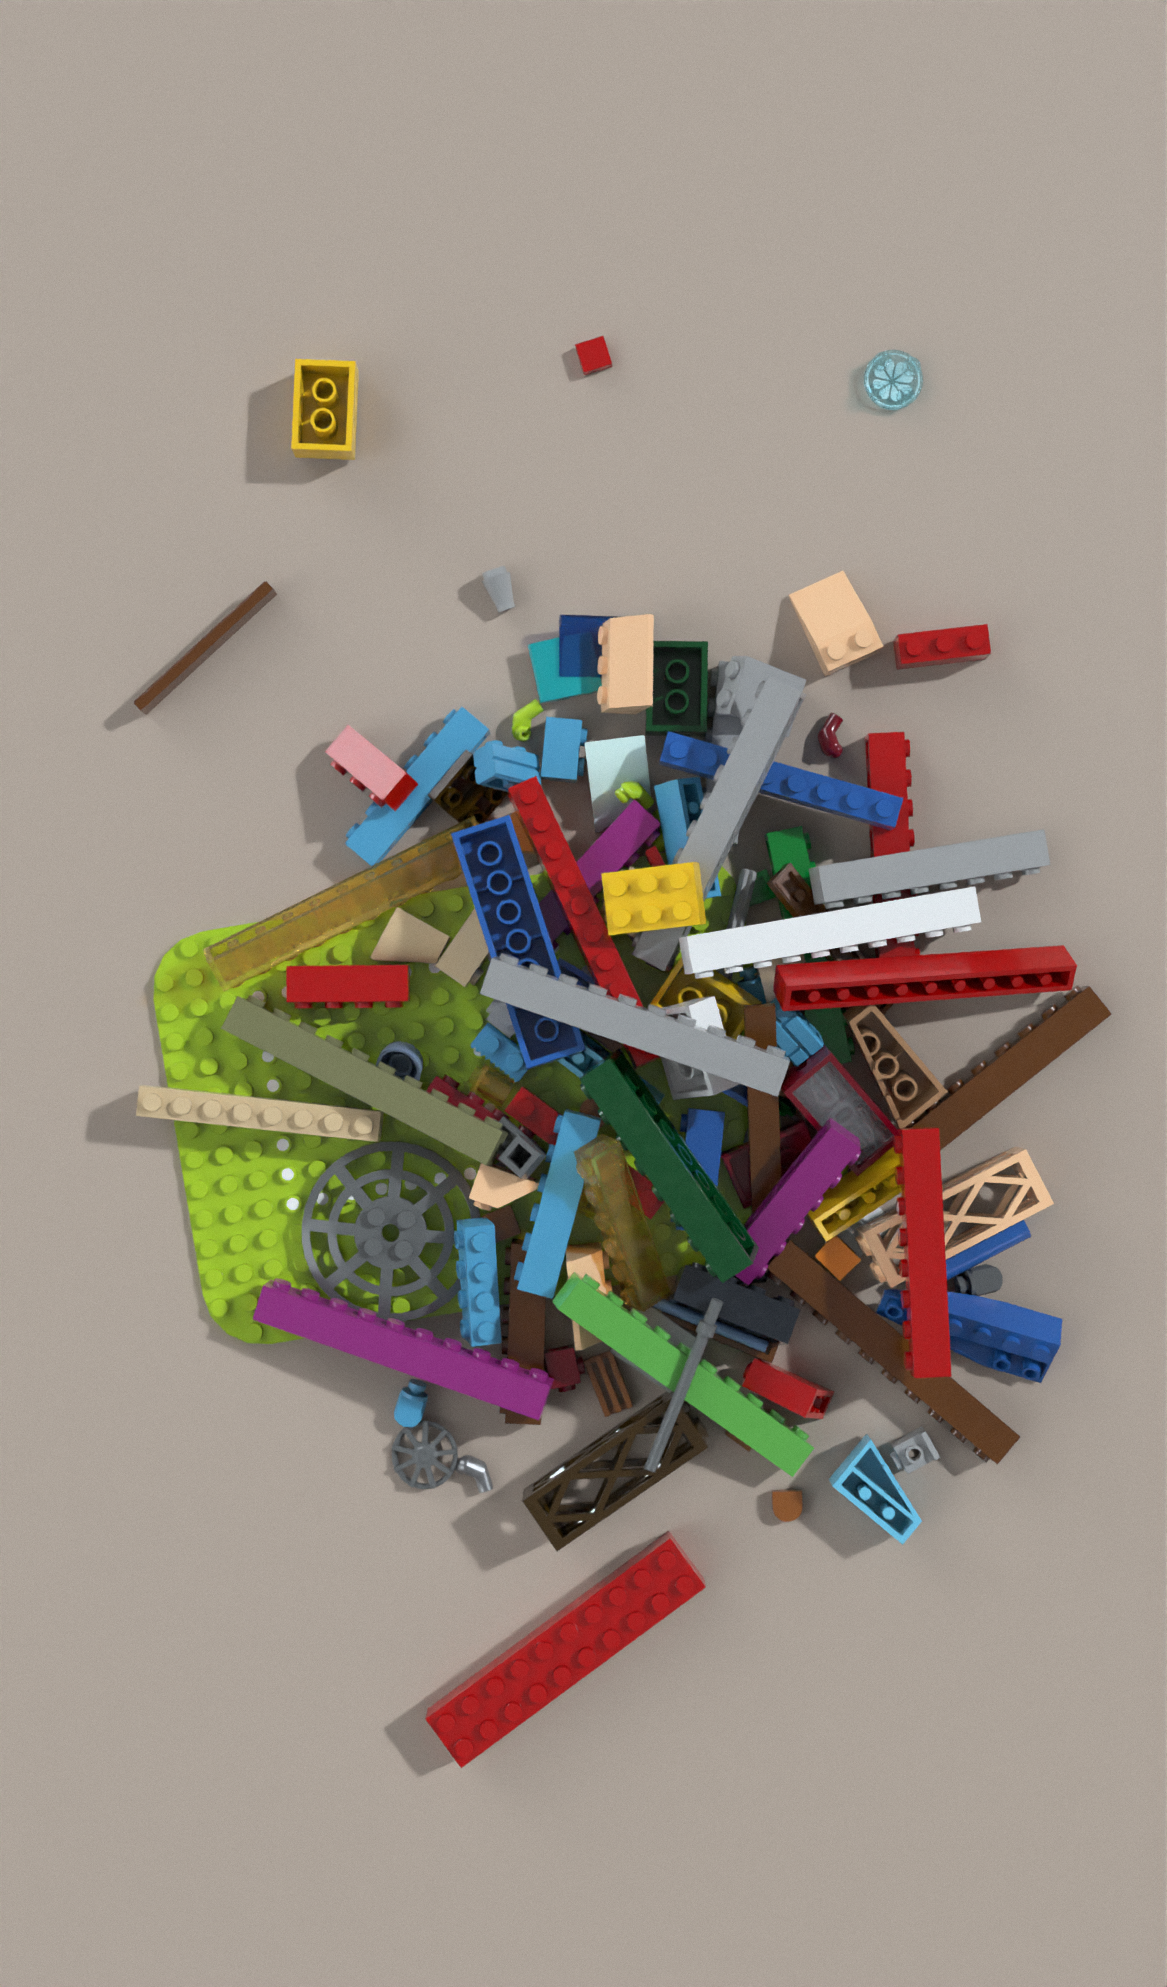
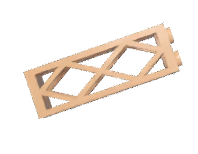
(990, 1224)

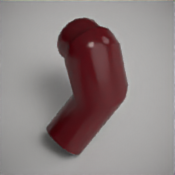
(827, 736)

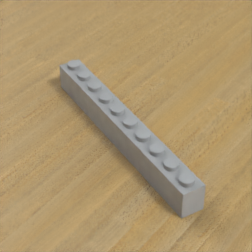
(728, 803)
(635, 1025)

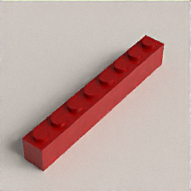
(888, 774)
(923, 1252)

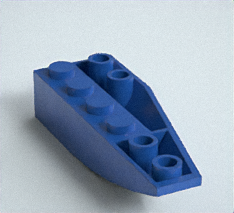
(993, 1332)

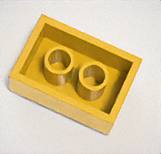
(325, 409)
(653, 898)
(728, 996)

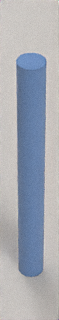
(722, 1328)

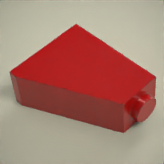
(787, 1389)

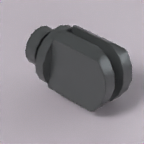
(979, 1280)

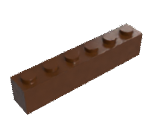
(525, 1326)

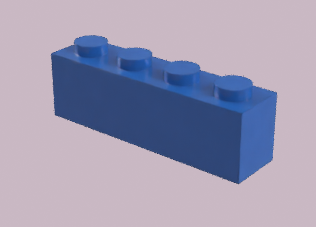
(704, 1138)

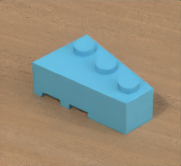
(875, 1491)

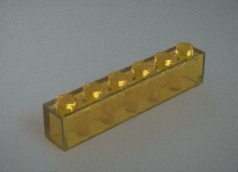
(622, 1222)

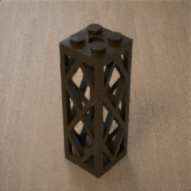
(605, 1501)

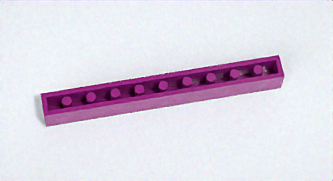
(403, 1348)

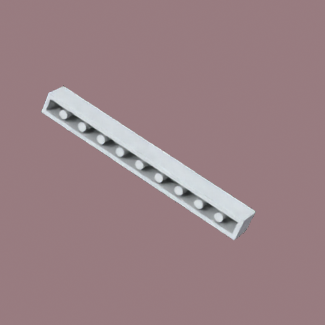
(829, 930)

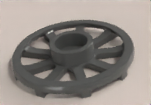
(424, 1455)

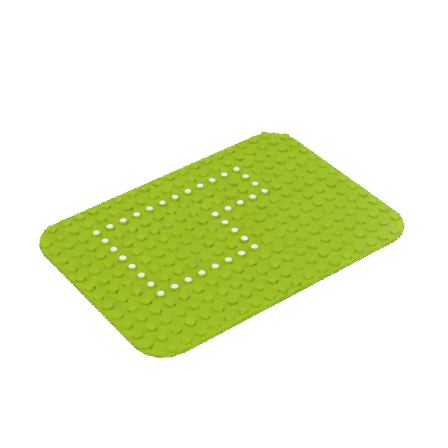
(253, 1184)

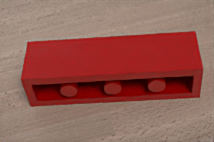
(348, 984)

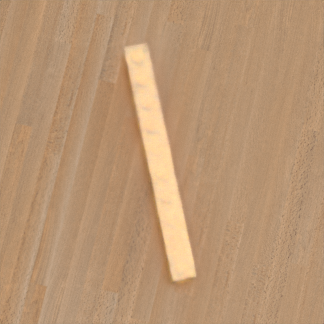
(336, 909)

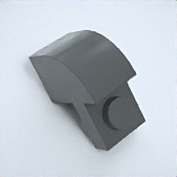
(519, 1151)

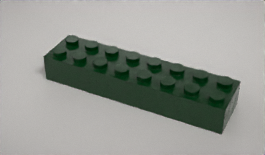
(669, 1166)

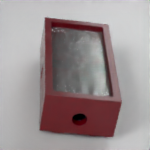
(827, 1090)

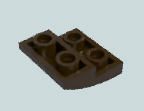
(462, 796)

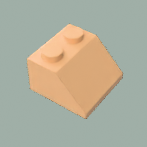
(499, 1186)

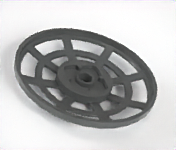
(384, 1211)

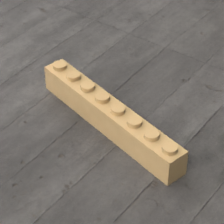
(259, 1113)

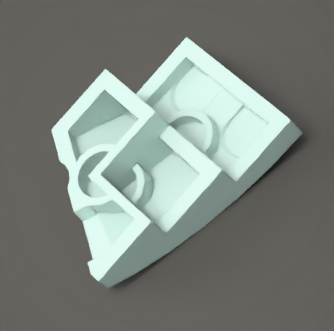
(608, 766)

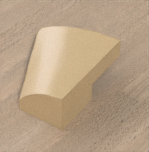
(409, 940)

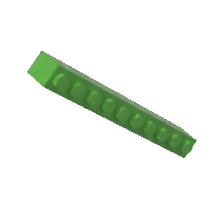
(665, 1361)

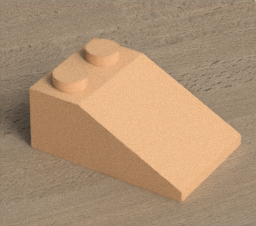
(835, 623)

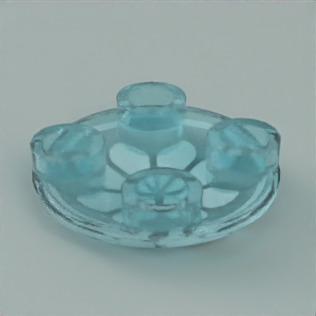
(893, 379)

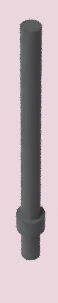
(705, 1330)

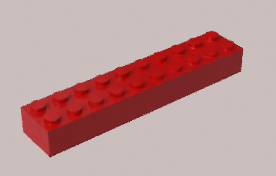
(565, 1649)

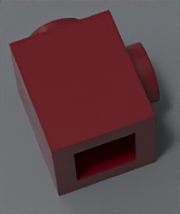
(564, 1367)

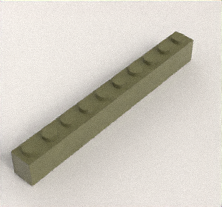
(364, 1080)

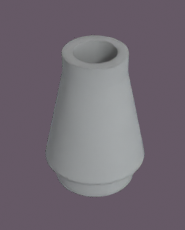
(499, 588)

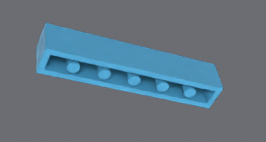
(385, 826)
(557, 1207)

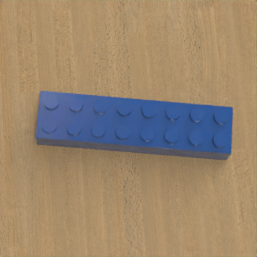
(514, 927)

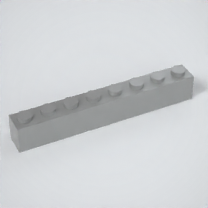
(929, 867)

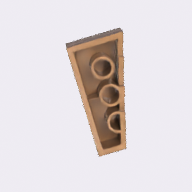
(897, 1070)

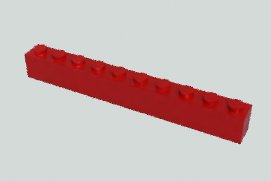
(574, 898)
(923, 978)

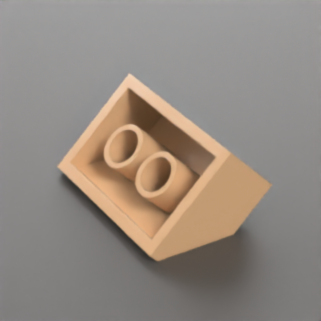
(626, 664)
(593, 1261)

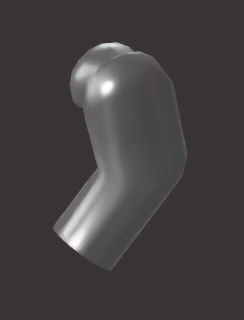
(477, 1469)

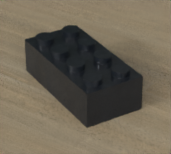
(742, 1306)

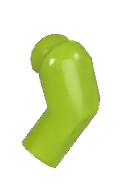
(635, 791)

